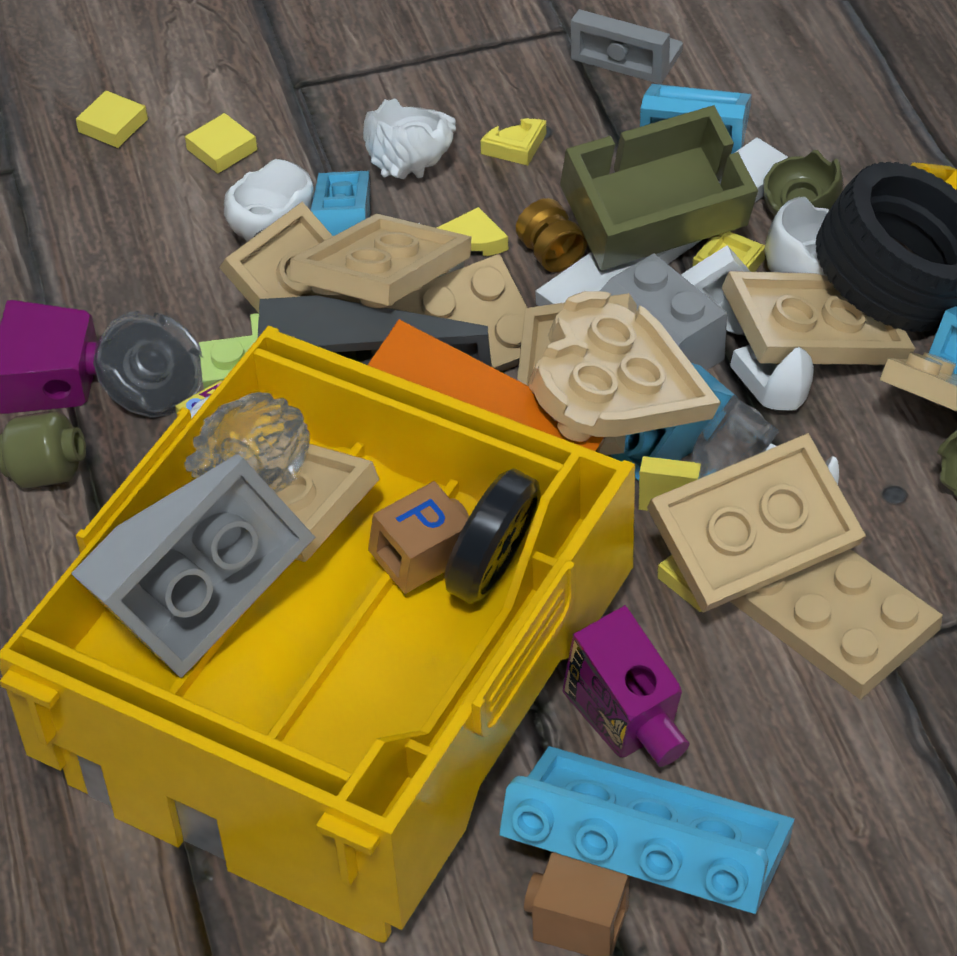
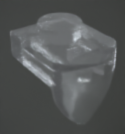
(732, 437)

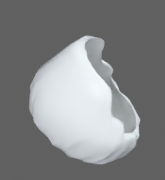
(266, 196)
(792, 238)

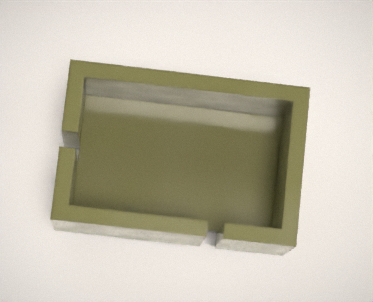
(661, 187)

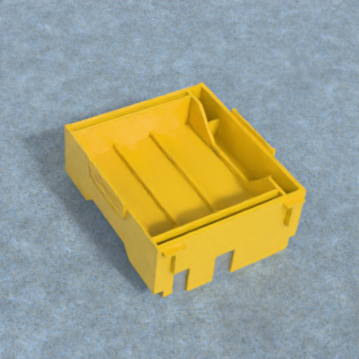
(337, 717)

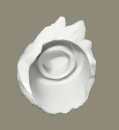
(406, 138)

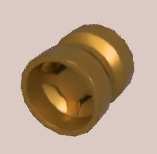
(551, 235)

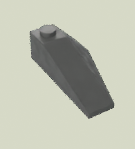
(360, 330)

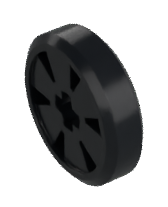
(492, 535)

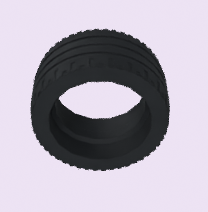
(877, 270)

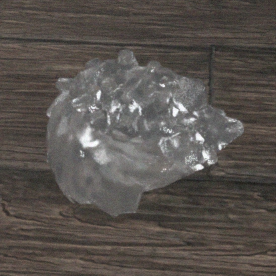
(260, 431)

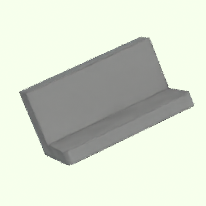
(623, 46)

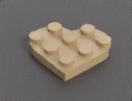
(616, 373)

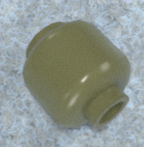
(41, 449)

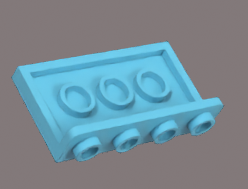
(647, 828)

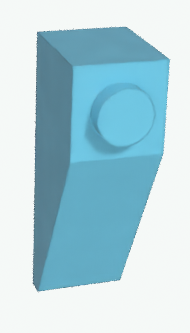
(341, 199)

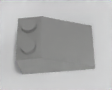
(678, 305)
(195, 561)

